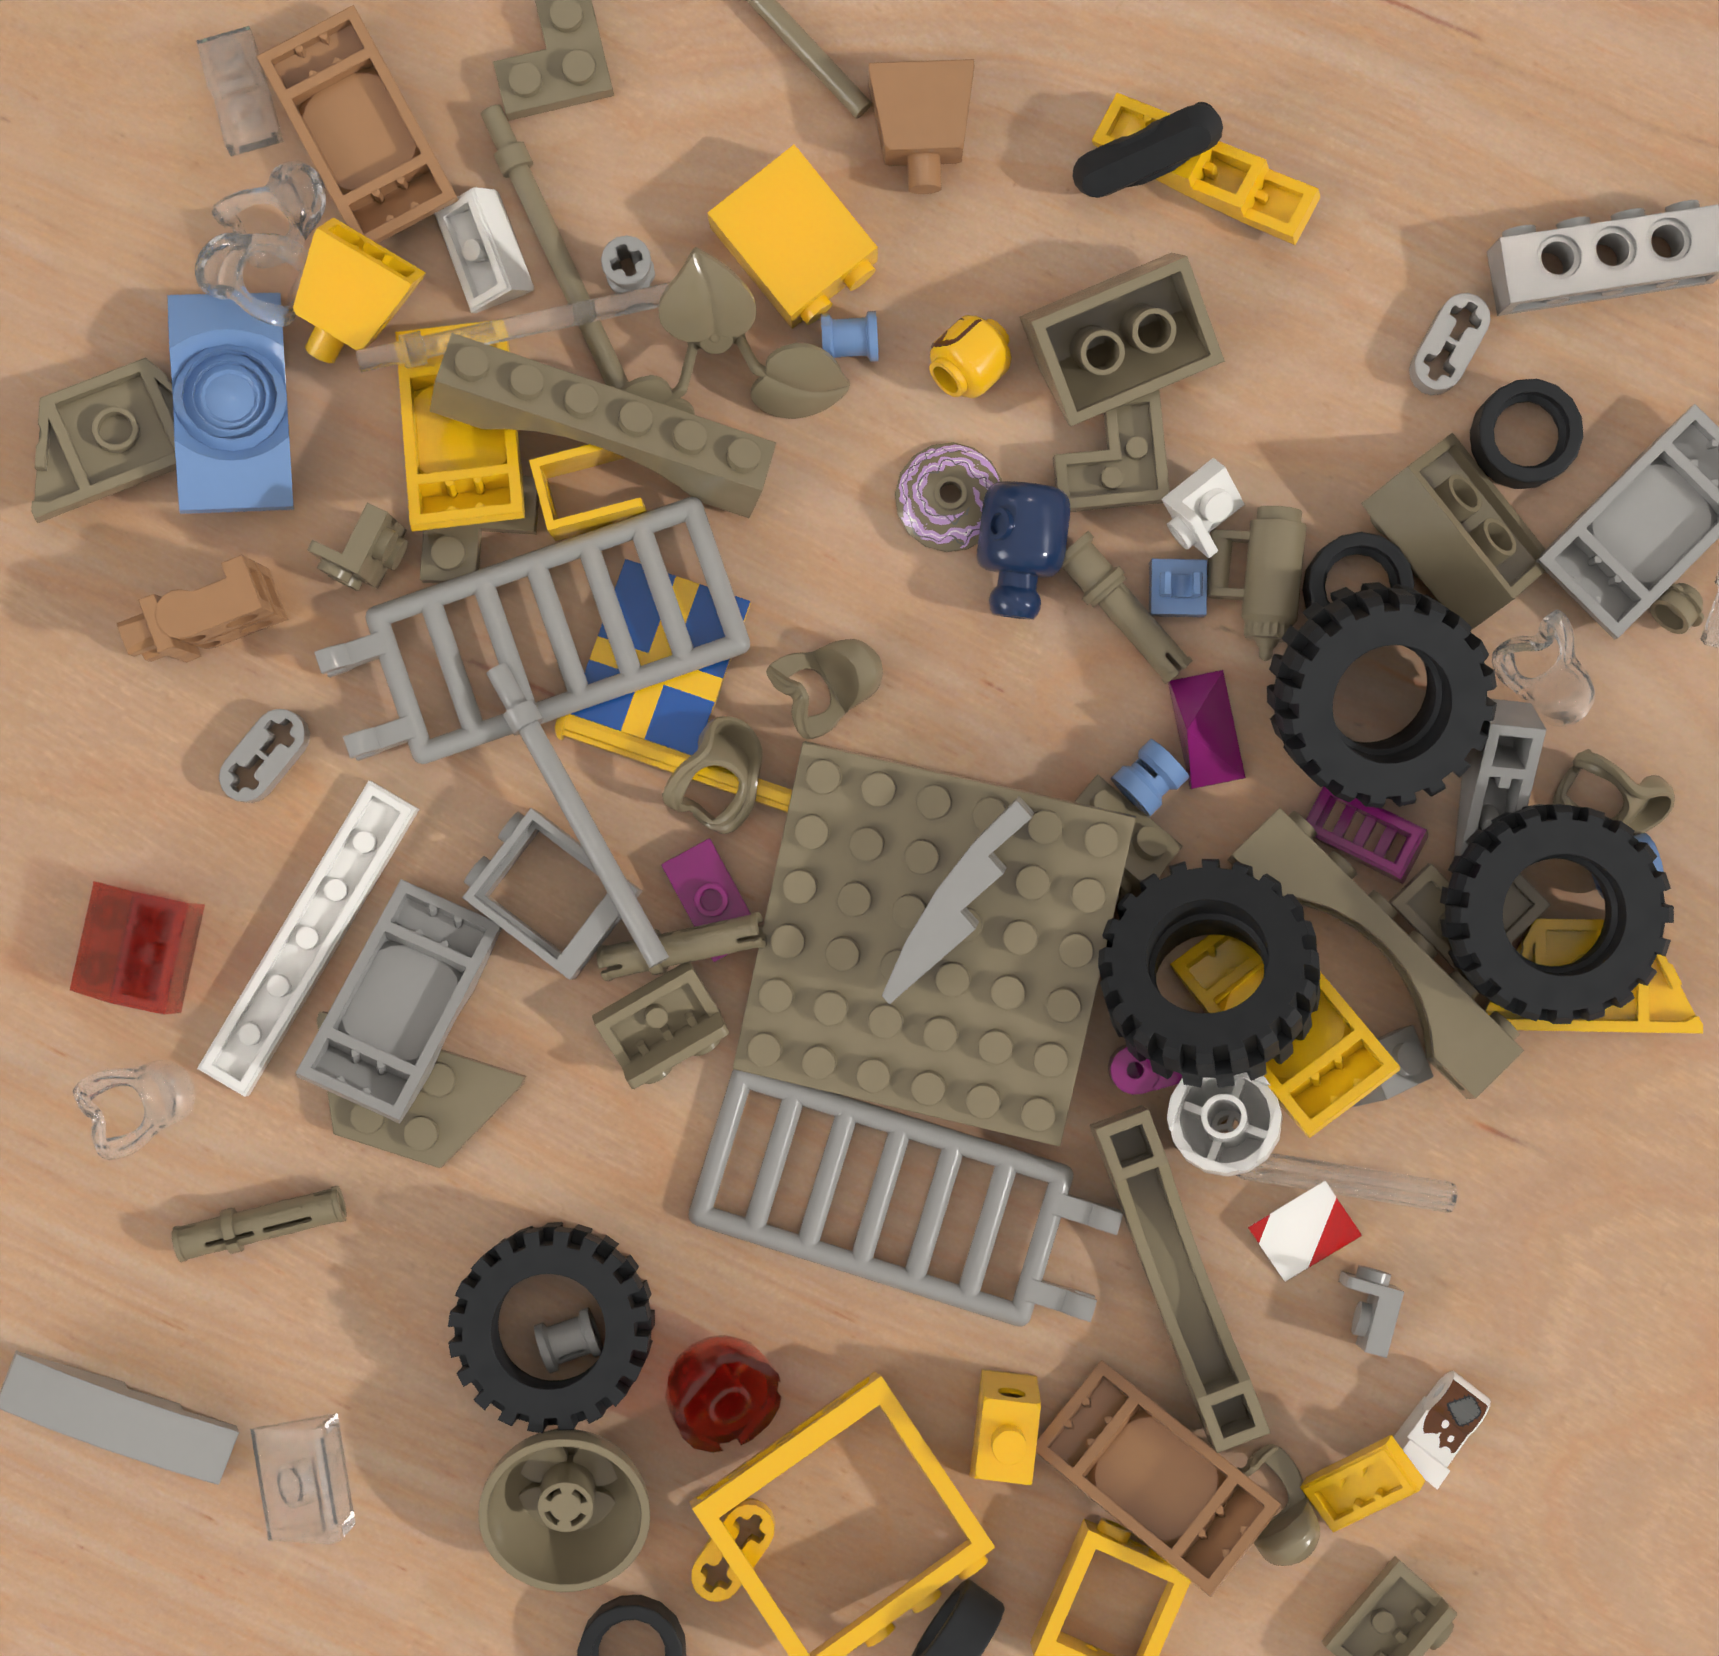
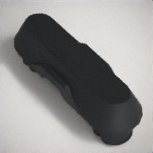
(1148, 152)

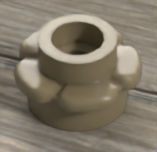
(1678, 608)

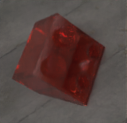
(137, 948)

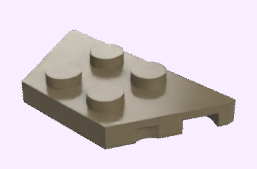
(103, 438)
(443, 1117)

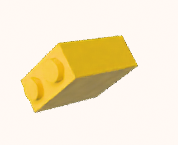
(794, 238)

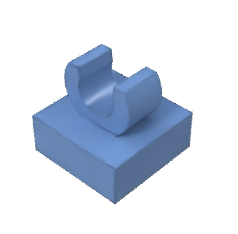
(1178, 587)

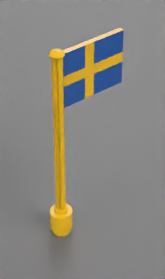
(665, 719)

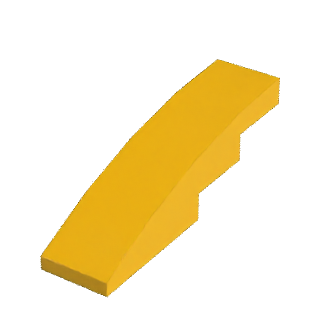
(1223, 177)

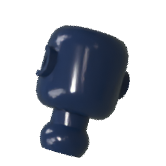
(1022, 540)

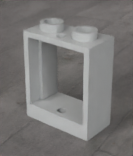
(488, 874)

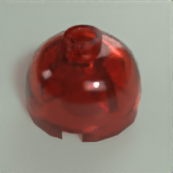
(722, 1392)

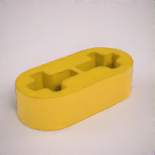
(752, 1548)

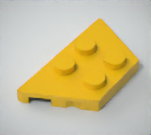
(1655, 1009)

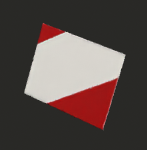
(1305, 1231)

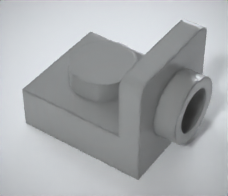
(1377, 1318)

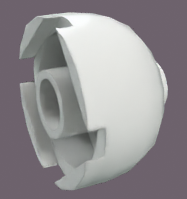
(1197, 1117)

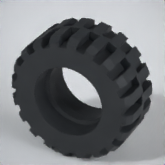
(1438, 734)
(1197, 905)
(1630, 928)

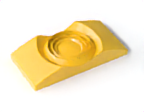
(451, 467)
(1328, 1069)

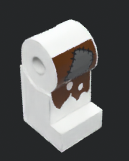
(1442, 1426)

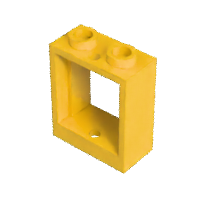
(1115, 1541)

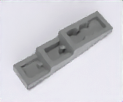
(946, 917)
(116, 1417)

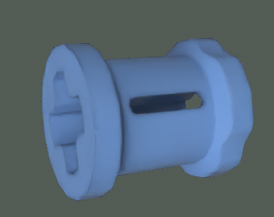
(850, 336)

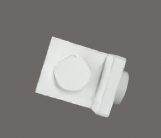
(1201, 506)

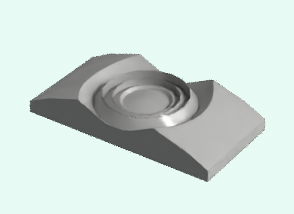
(1643, 526)
(400, 1002)

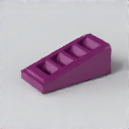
(1408, 854)

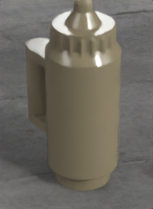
(1271, 573)

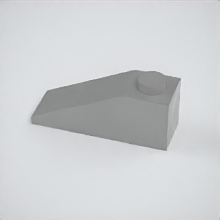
(1503, 770)

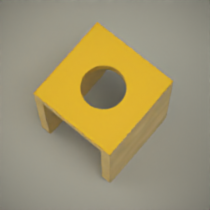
(568, 462)

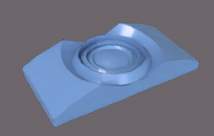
(228, 407)

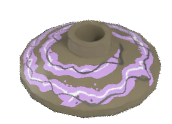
(923, 511)

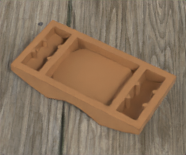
(357, 127)
(1156, 1478)

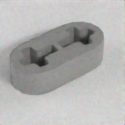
(1460, 350)
(254, 747)

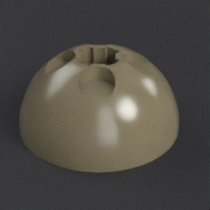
(559, 1534)

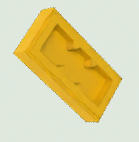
(1362, 1483)

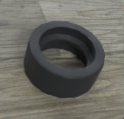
(1552, 400)
(1358, 543)
(633, 1608)
(962, 1623)

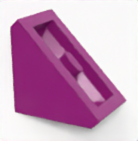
(1206, 729)

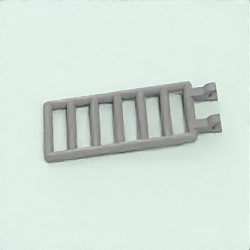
(536, 564)
(860, 1261)

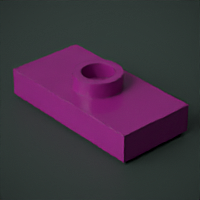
(705, 886)

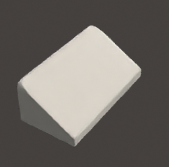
(484, 249)

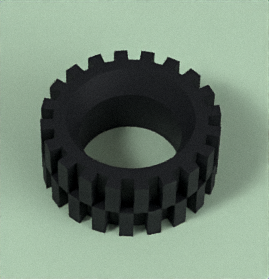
(604, 1274)

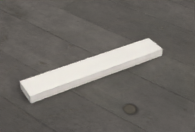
(308, 939)

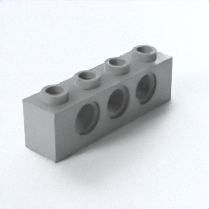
(1525, 285)

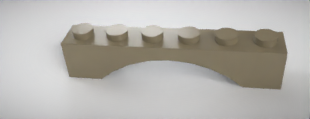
(517, 393)
(1457, 1032)
(1178, 1279)

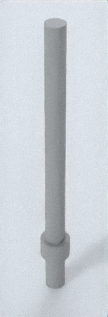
(525, 720)

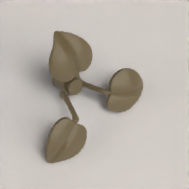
(711, 312)

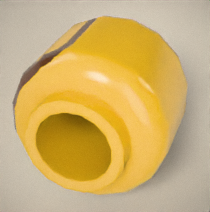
(970, 356)

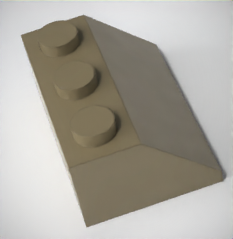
(1123, 338)
(1457, 532)

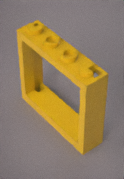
(792, 1448)

